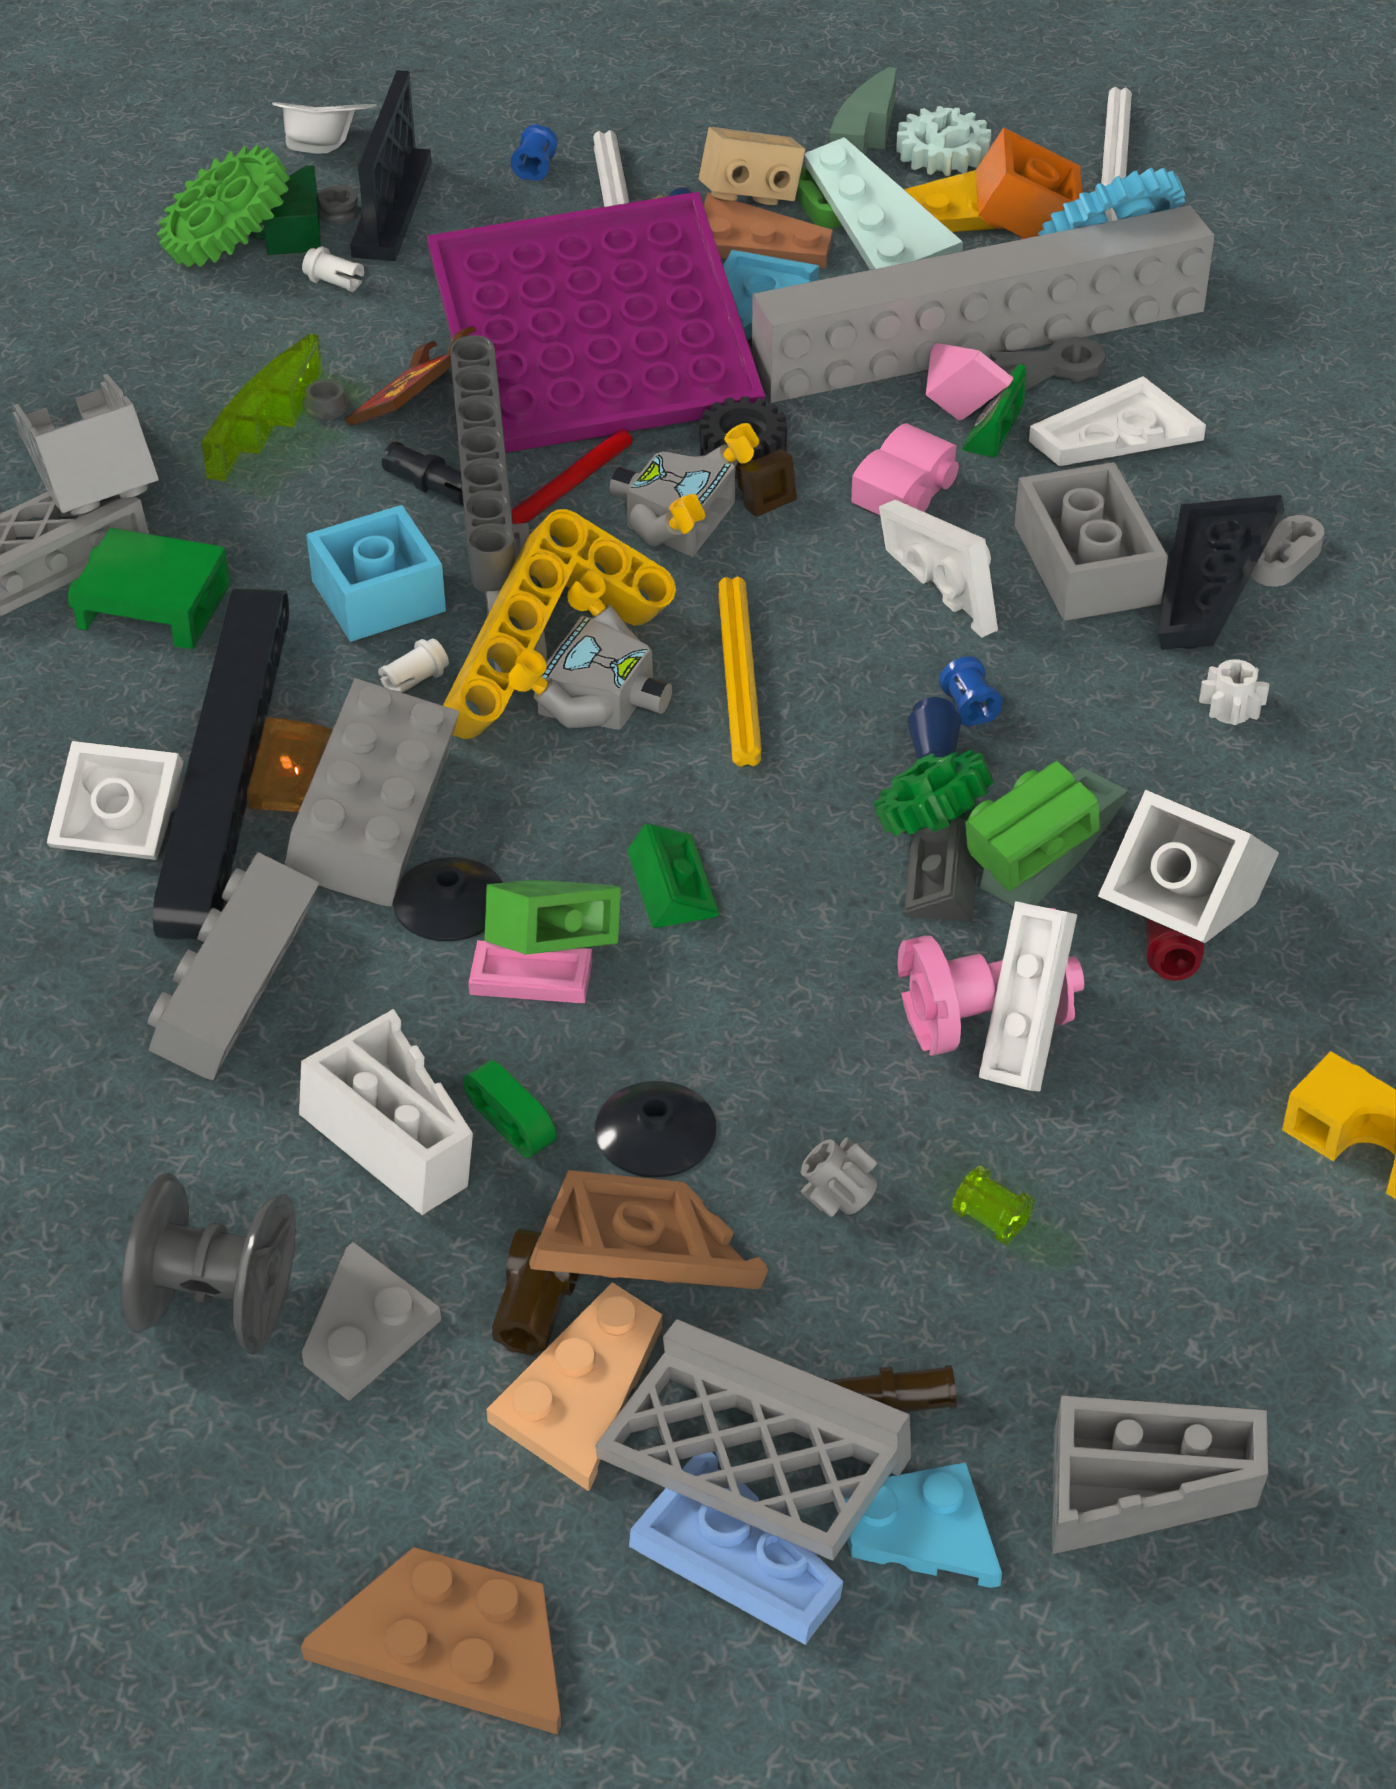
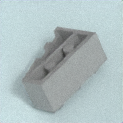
(1151, 1467)

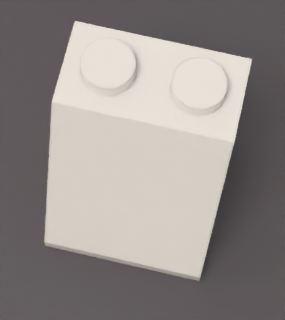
(1187, 869)

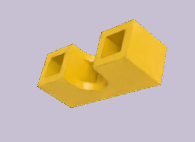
(1342, 1107)

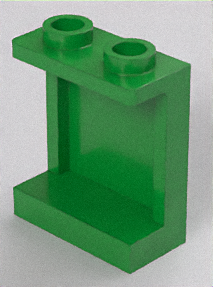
(153, 582)

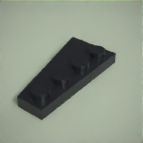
(1211, 564)

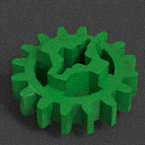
(933, 792)

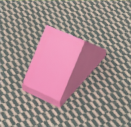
(963, 379)

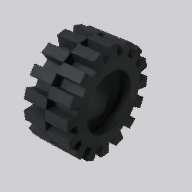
(765, 421)

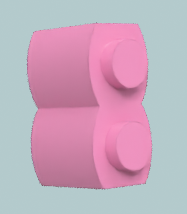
(905, 469)

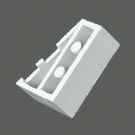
(388, 1113)

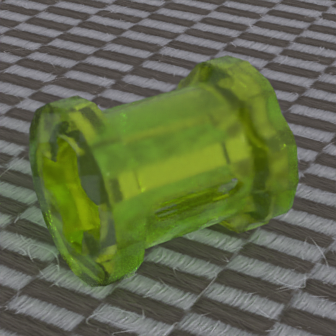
(993, 1204)

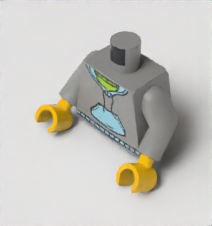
(681, 496)
(597, 669)

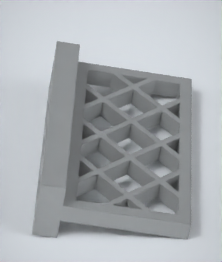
(58, 547)
(781, 1402)

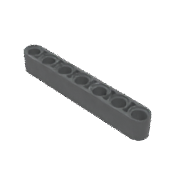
(482, 463)

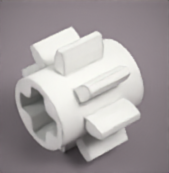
(1234, 692)

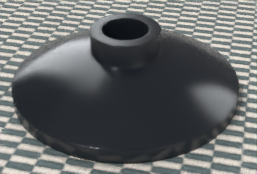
(444, 898)
(659, 1144)

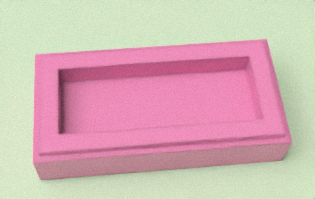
(538, 976)

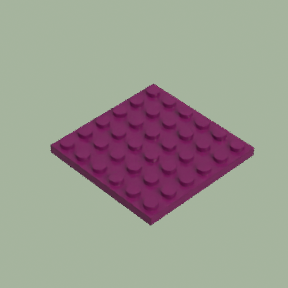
(599, 318)

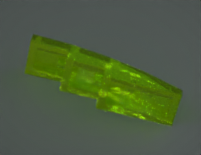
(262, 403)

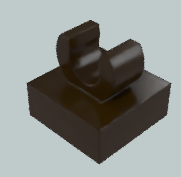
(767, 482)

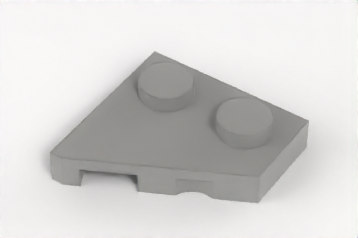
(365, 1323)

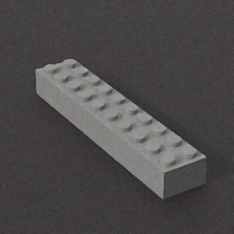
(981, 300)

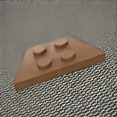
(640, 1232)
(449, 1636)

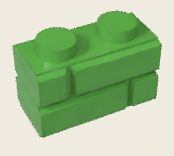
(1032, 824)

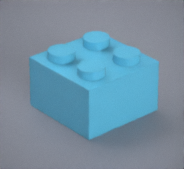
(376, 573)

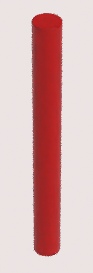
(571, 477)

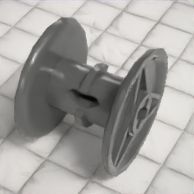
(209, 1262)

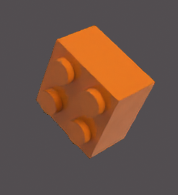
(1024, 184)

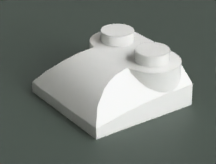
(115, 800)

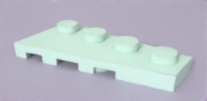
(875, 210)

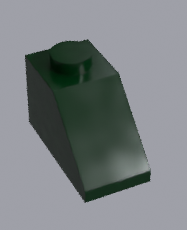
(297, 219)

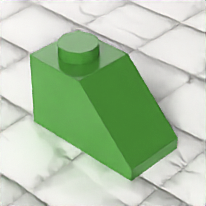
(551, 915)

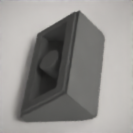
(941, 874)

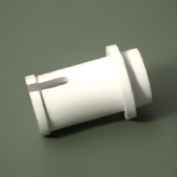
(324, 266)
(417, 665)

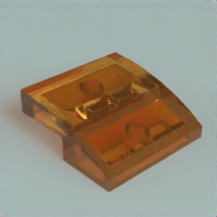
(286, 763)

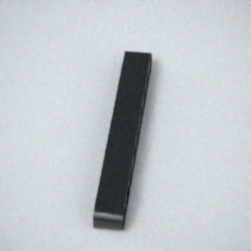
(221, 763)

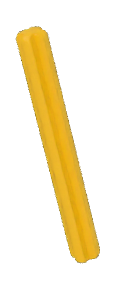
(739, 672)

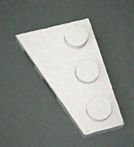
(1116, 424)
(945, 555)

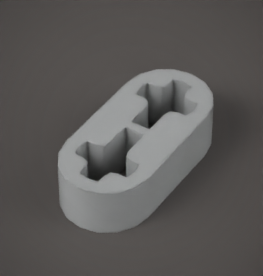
(1295, 556)

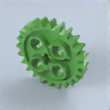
(223, 206)

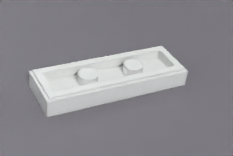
(1027, 996)

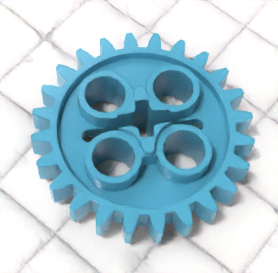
(1127, 196)

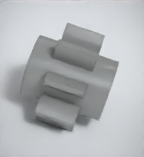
(839, 1177)

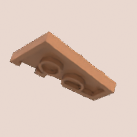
(765, 233)

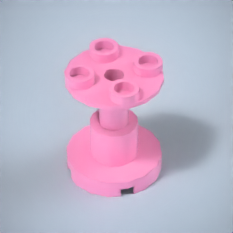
(958, 989)

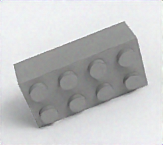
(371, 792)

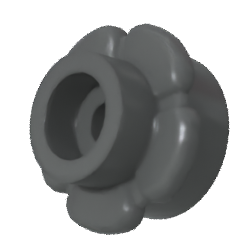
(325, 399)

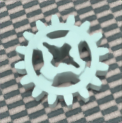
(943, 140)

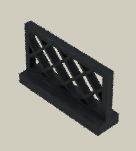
(390, 176)

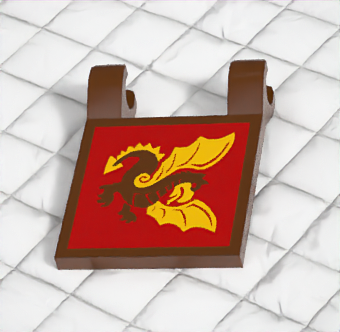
(409, 383)

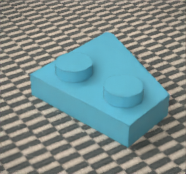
(928, 1525)

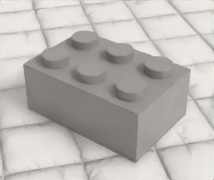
(1090, 541)

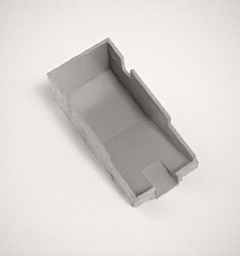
(92, 456)

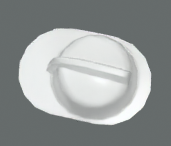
(317, 128)

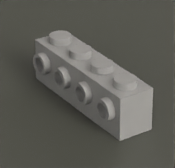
(232, 966)

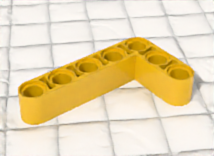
(532, 606)

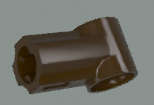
(529, 1299)

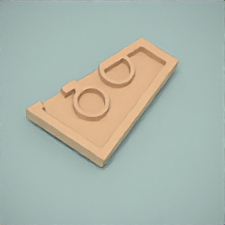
(580, 1384)

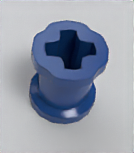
(532, 145)
(970, 691)

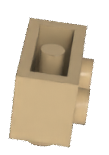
(751, 165)

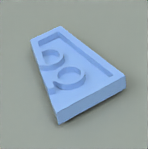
(736, 1560)

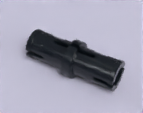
(425, 471)

